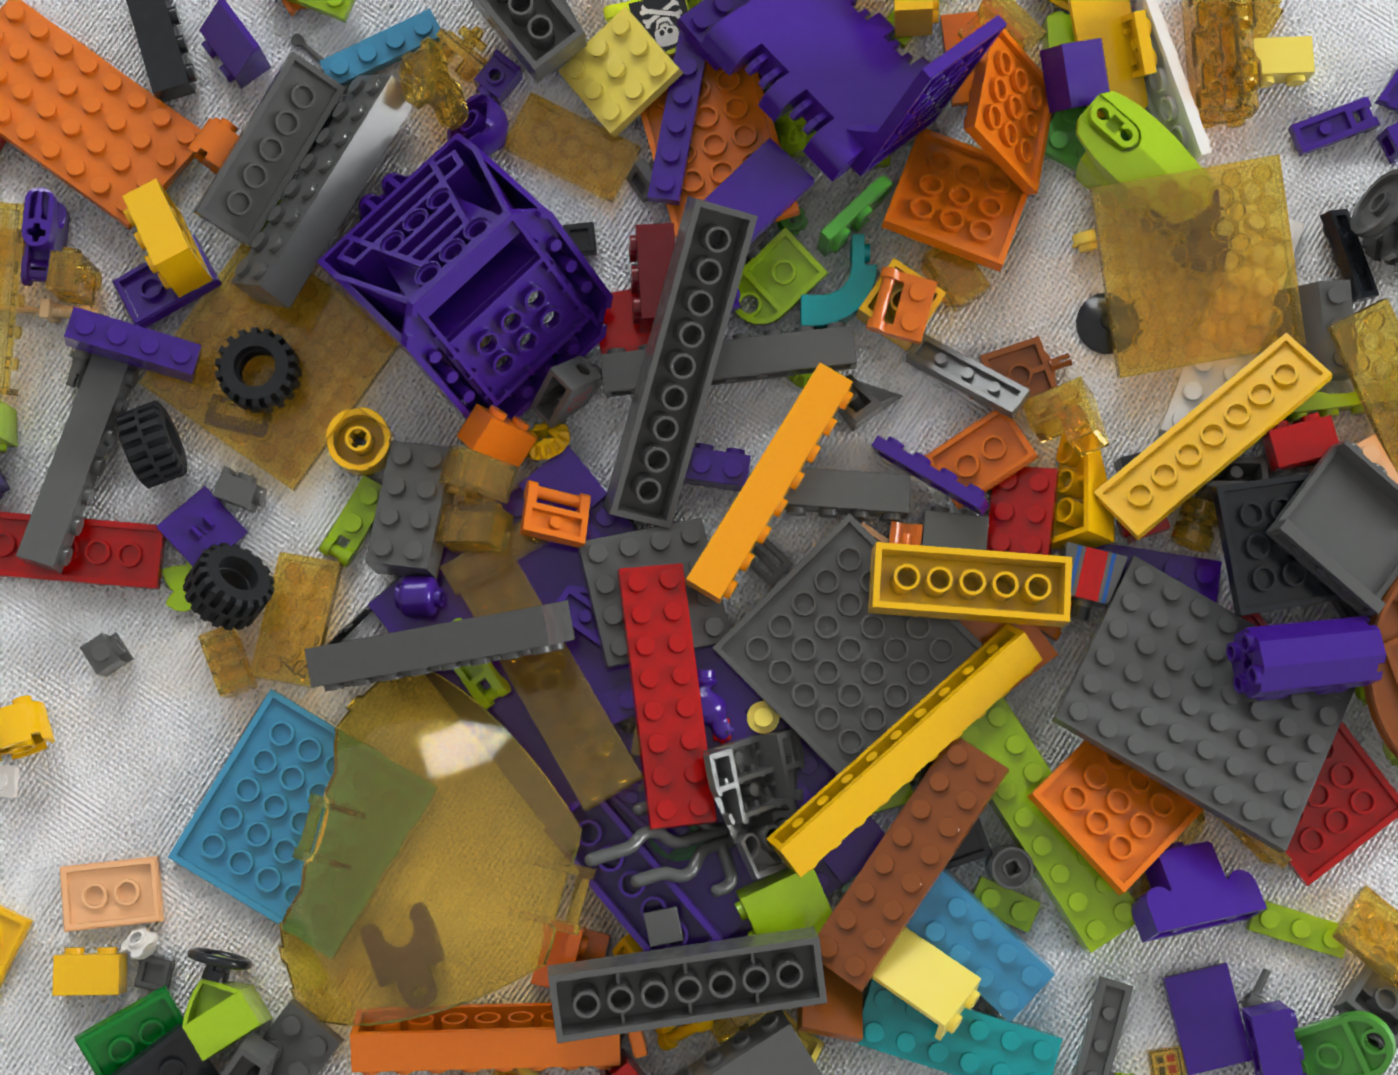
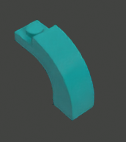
(845, 302)

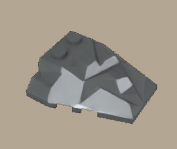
(756, 792)

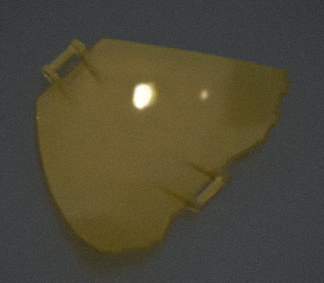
(428, 861)

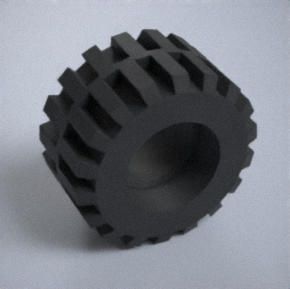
(243, 350)
(151, 444)
(228, 586)

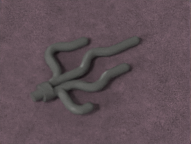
(715, 838)

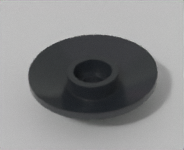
(1092, 327)

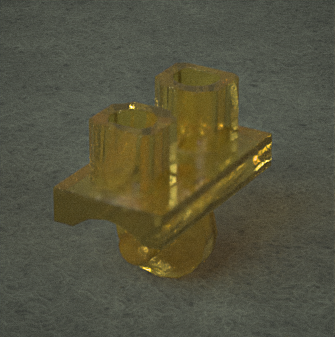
(453, 44)

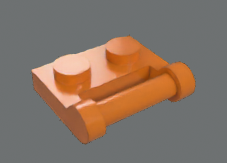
(912, 306)
(554, 522)

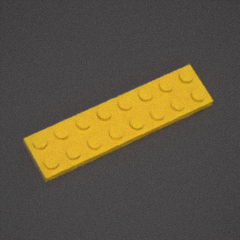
(1212, 435)

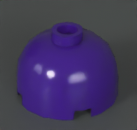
(485, 124)

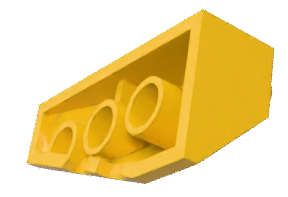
(1078, 511)

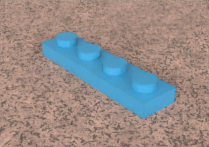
(380, 49)

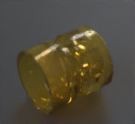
(1196, 525)

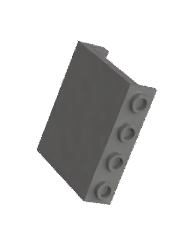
(1345, 527)
(761, 1049)

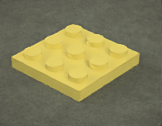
(620, 72)

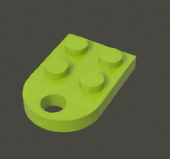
(778, 279)

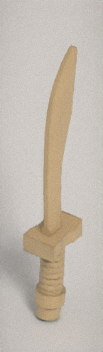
(54, 312)

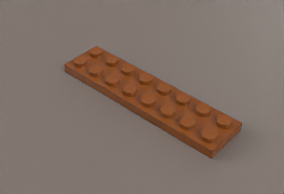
(908, 861)

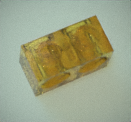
(227, 662)

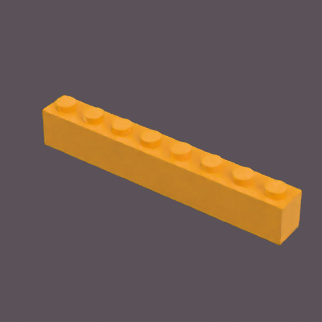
(769, 483)

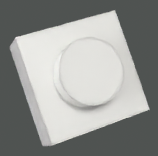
(9, 781)

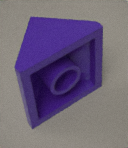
(1074, 74)

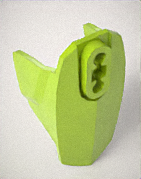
(1110, 160)

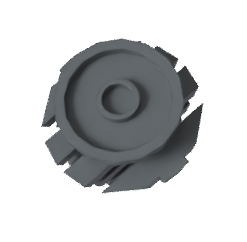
(1377, 219)

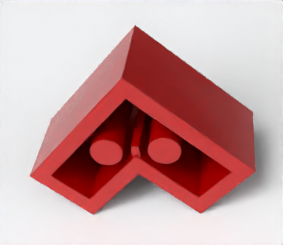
(1299, 443)

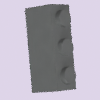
(1321, 306)

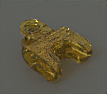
(427, 80)

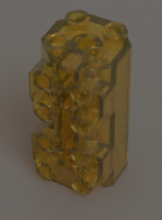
(1222, 60)

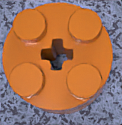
(214, 143)

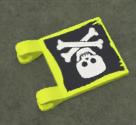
(657, 18)

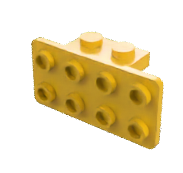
(1124, 41)

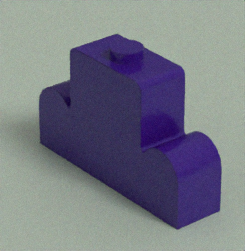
(1193, 894)

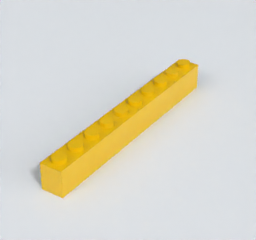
(904, 749)

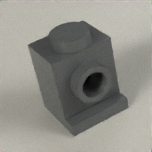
(239, 490)
(106, 653)

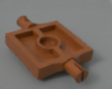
(1026, 365)

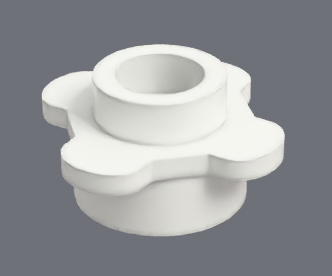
(140, 943)

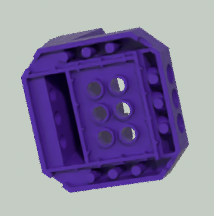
(454, 257)

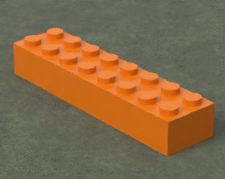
(477, 1039)

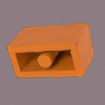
(496, 435)

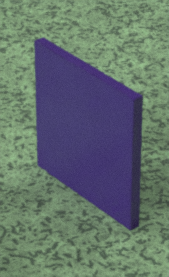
(199, 525)

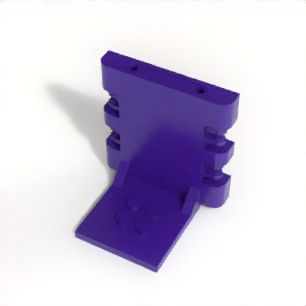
(842, 75)

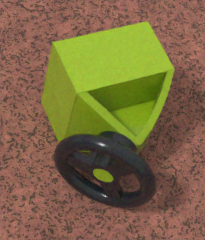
(219, 1008)

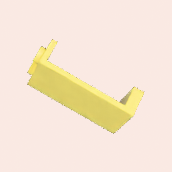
(928, 981)

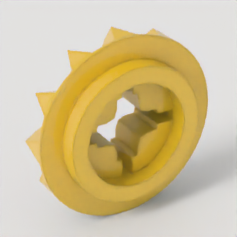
(549, 447)

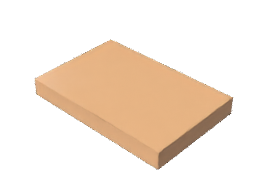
(111, 893)

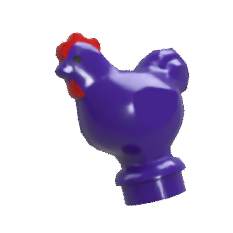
(713, 707)

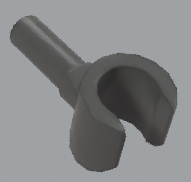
(1252, 998)

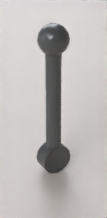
(298, 41)

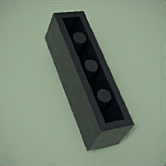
(162, 48)

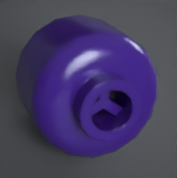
(419, 596)

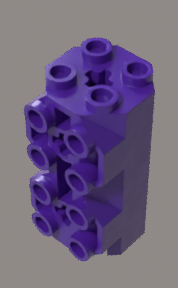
(1306, 657)

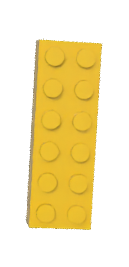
(970, 584)

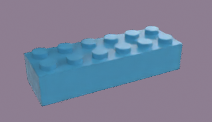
(982, 943)

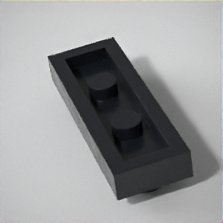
(1349, 254)

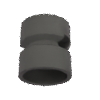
(1009, 867)

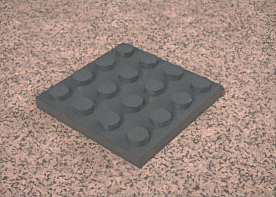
(640, 548)

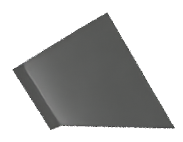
(866, 403)

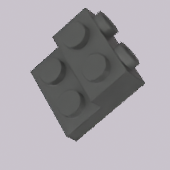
(1373, 995)

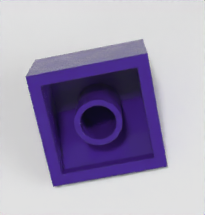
(233, 45)

